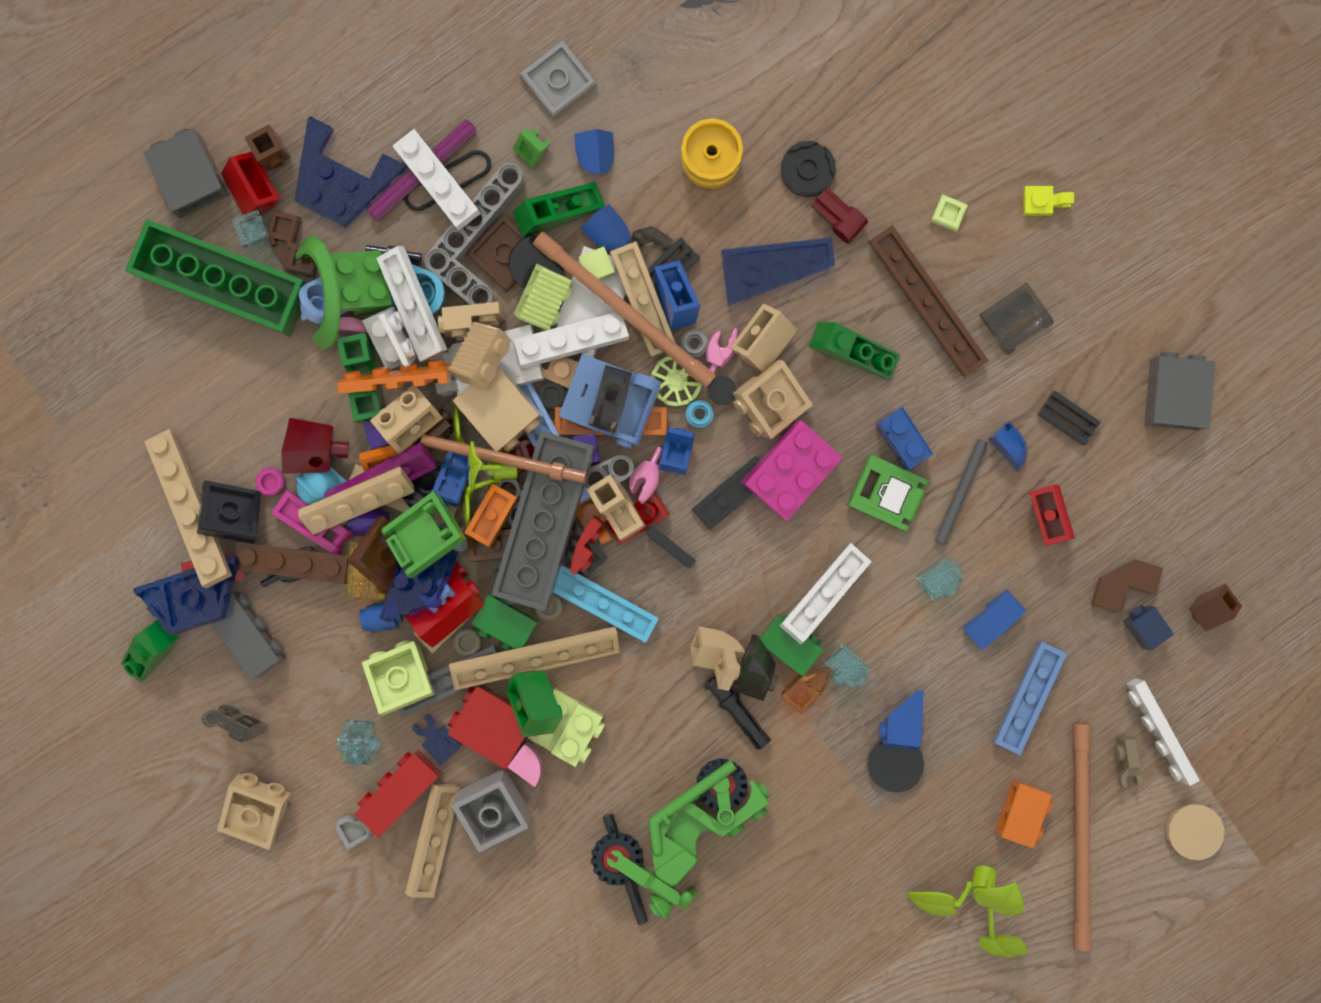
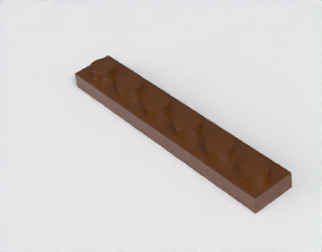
(928, 301)

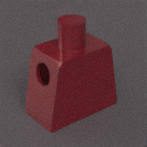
(310, 447)

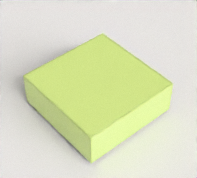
(949, 213)
(597, 263)

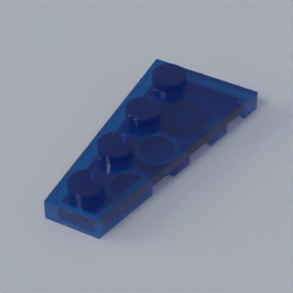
(768, 267)

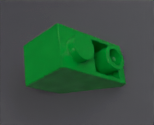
(148, 651)

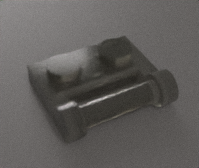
(1012, 310)
(235, 721)

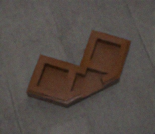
(283, 233)
(1114, 585)

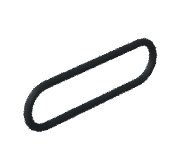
(462, 184)

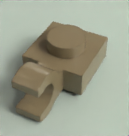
(1128, 756)

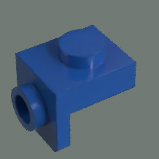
(677, 450)

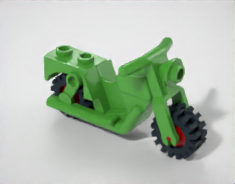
(674, 835)

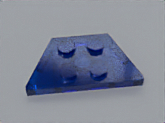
(418, 593)
(182, 601)

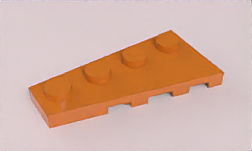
(419, 376)

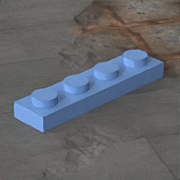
(1029, 697)

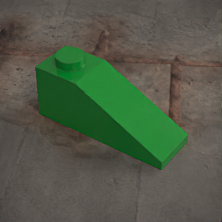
(557, 208)

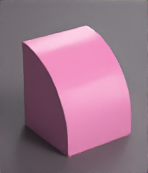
(528, 764)

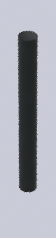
(631, 887)

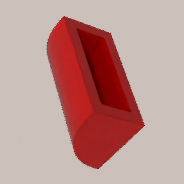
(249, 184)

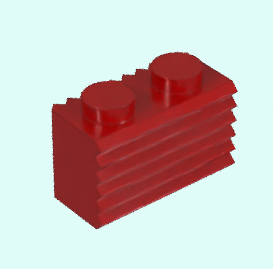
(1052, 515)

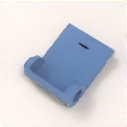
(637, 407)

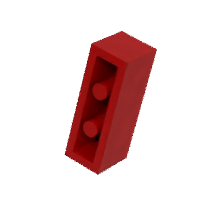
(396, 792)

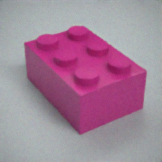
(791, 470)

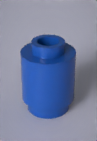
(370, 619)

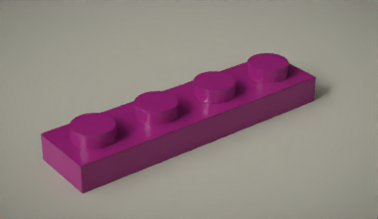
(414, 462)

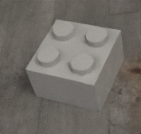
(491, 810)

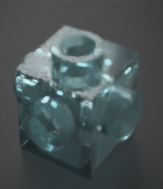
(358, 742)

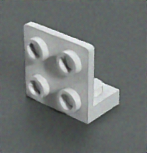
(390, 338)

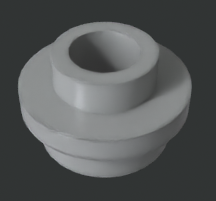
(700, 337)

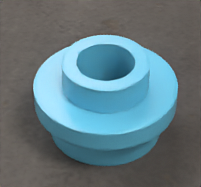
(702, 405)

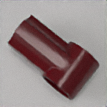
(845, 220)

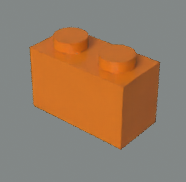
(1024, 814)

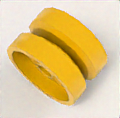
(715, 137)

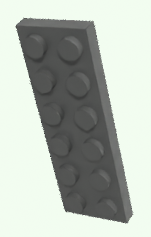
(542, 525)

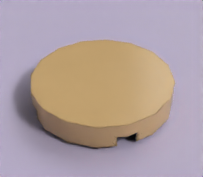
(1195, 831)

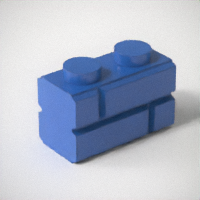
(904, 439)

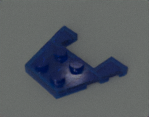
(333, 188)

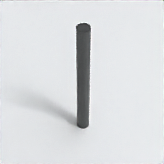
(961, 491)

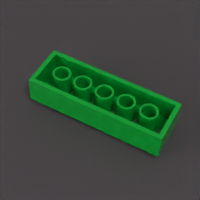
(216, 277)

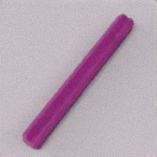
(410, 181)

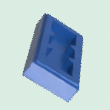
(452, 478)

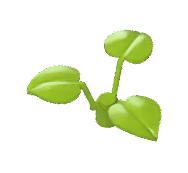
(494, 469)
(1004, 900)

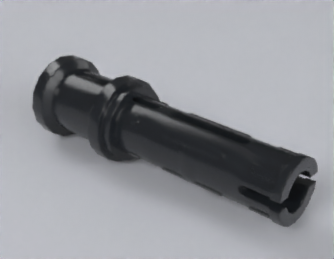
(730, 701)

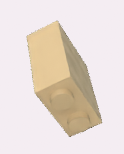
(499, 411)

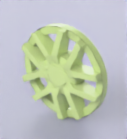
(675, 381)

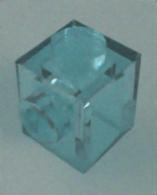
(941, 579)
(847, 668)

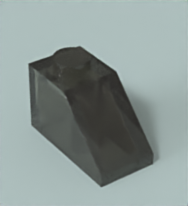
(610, 399)
(756, 671)

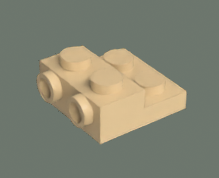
(458, 319)
(771, 400)
(253, 810)

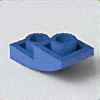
(995, 620)

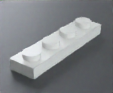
(436, 179)
(411, 303)
(570, 339)
(825, 593)
(1166, 741)

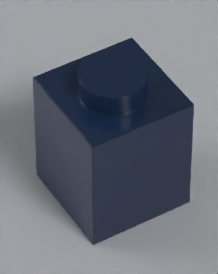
(1148, 627)

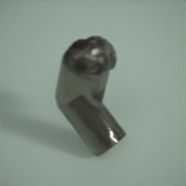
(649, 236)

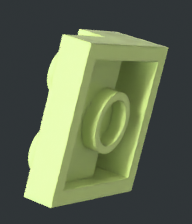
(398, 677)
(574, 730)

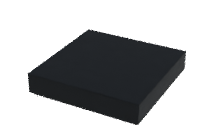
(229, 512)

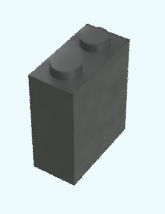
(185, 172)
(1180, 392)

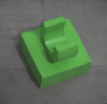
(530, 147)

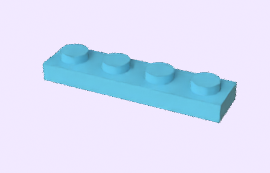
(604, 604)

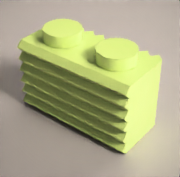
(543, 297)

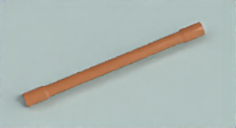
(557, 254)
(1082, 923)

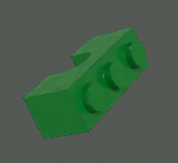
(358, 355)

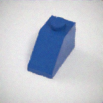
(676, 295)
(904, 725)

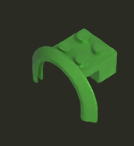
(349, 284)

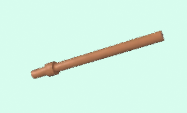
(556, 470)

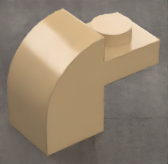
(617, 506)
(719, 652)

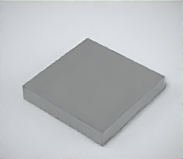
(558, 79)

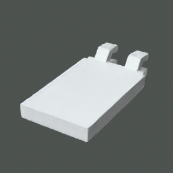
(585, 304)
(509, 363)

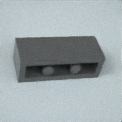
(248, 638)

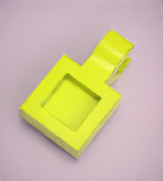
(1041, 200)

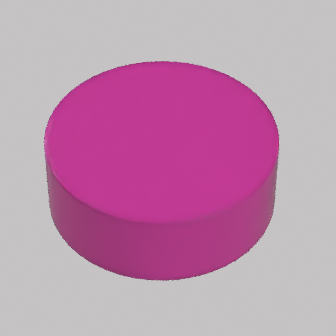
(270, 482)

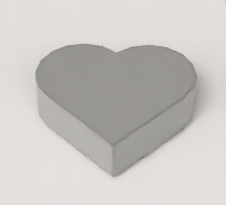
(352, 831)

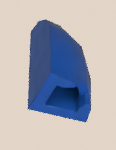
(595, 150)
(607, 229)
(1011, 445)

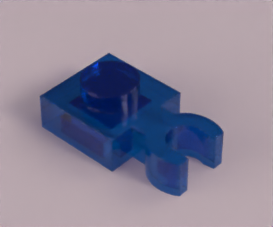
(438, 743)

